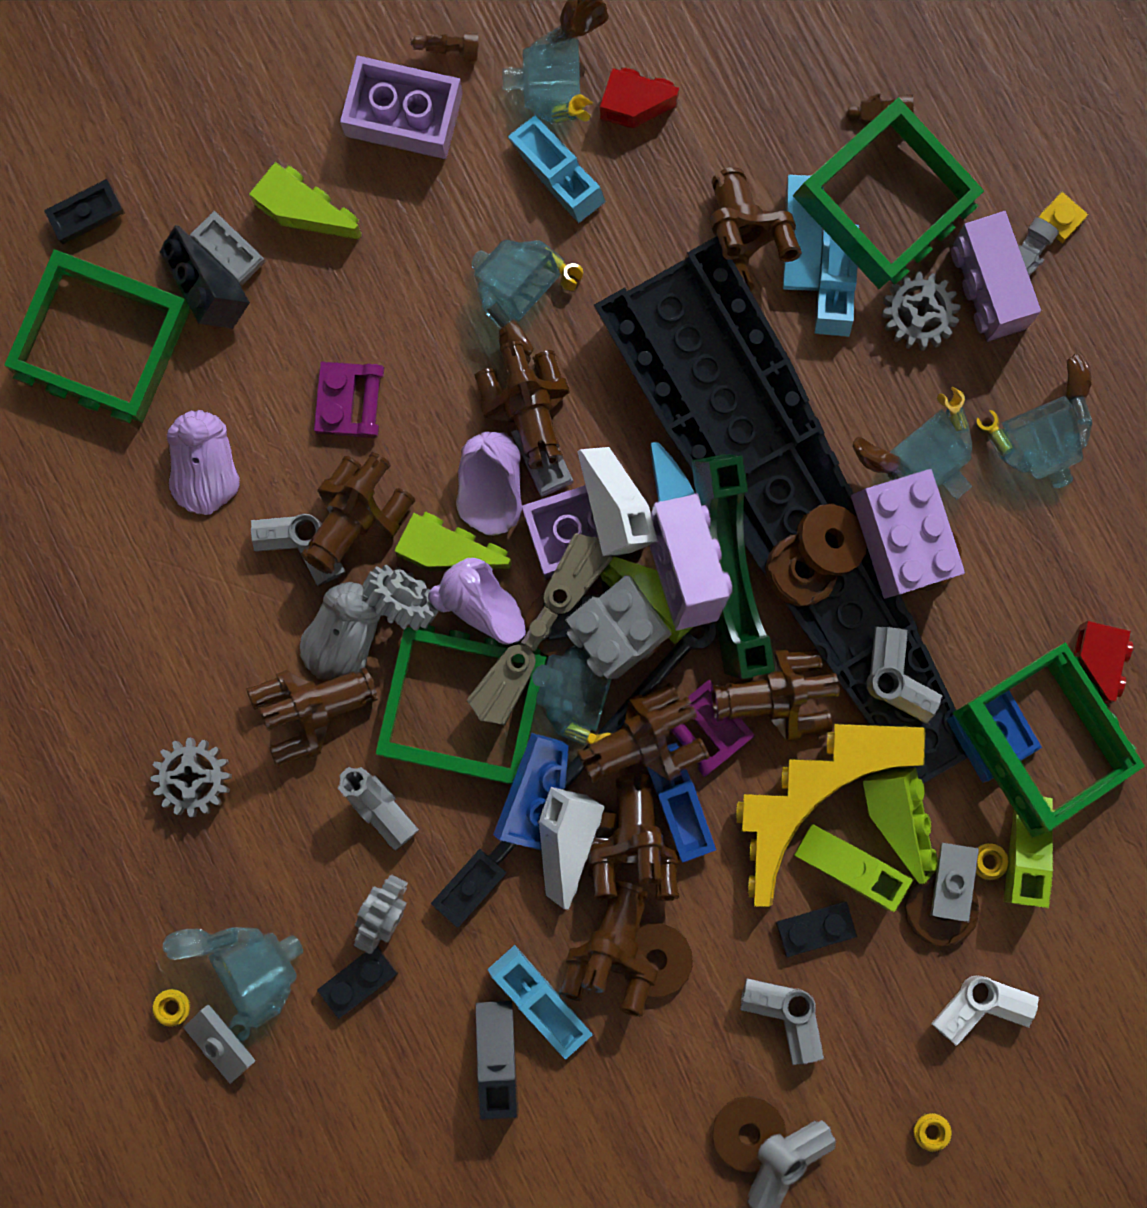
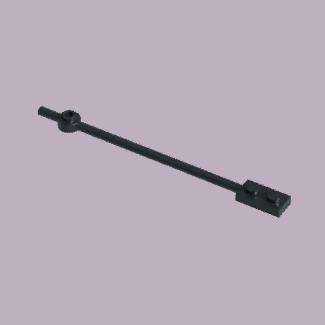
(483, 870)

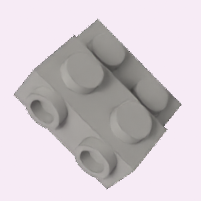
(617, 629)

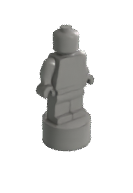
(1040, 234)

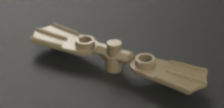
(502, 686)

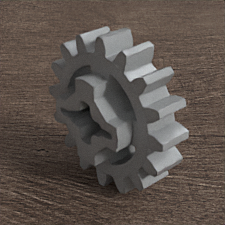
(907, 308)
(399, 597)
(191, 759)
(380, 914)

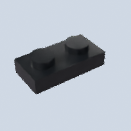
(84, 211)
(816, 929)
(357, 981)

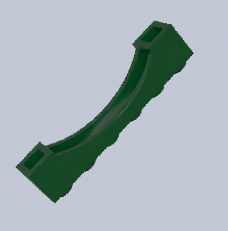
(742, 638)

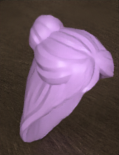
(201, 463)
(490, 483)
(478, 600)

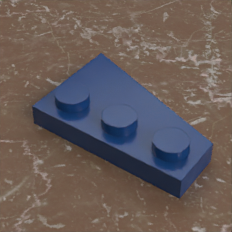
(539, 770)

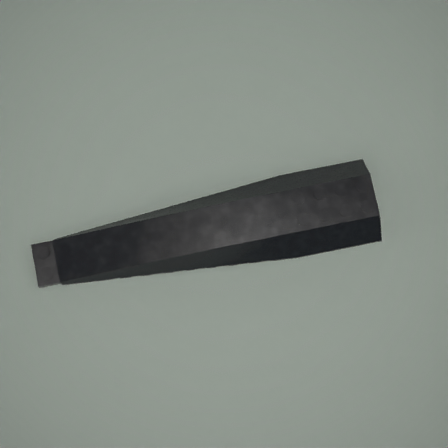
(733, 391)

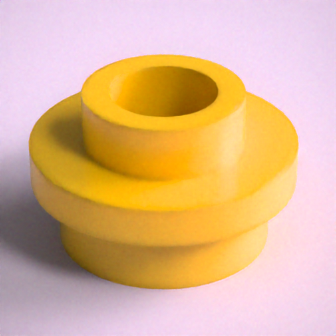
(1001, 862)
(161, 1013)
(942, 1138)

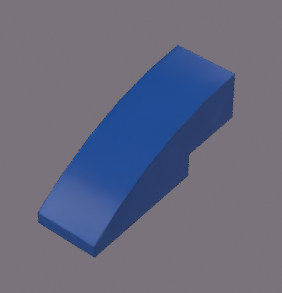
(683, 813)

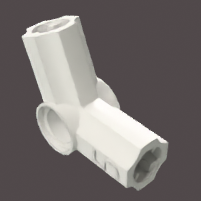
(1002, 1001)

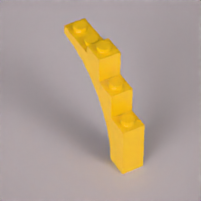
(856, 753)

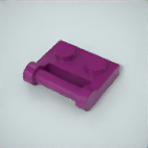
(337, 397)
(725, 734)

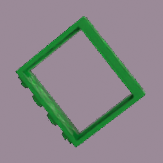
(848, 235)
(56, 385)
(461, 642)
(1007, 767)

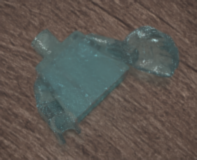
(250, 966)

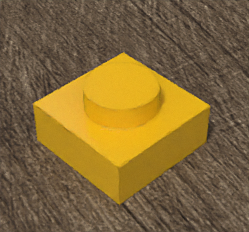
(1064, 216)

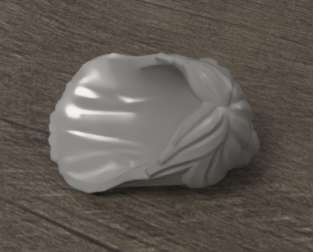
(340, 633)

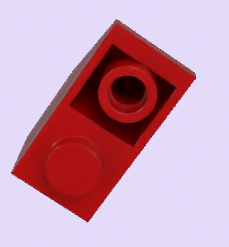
(636, 99)
(1102, 657)

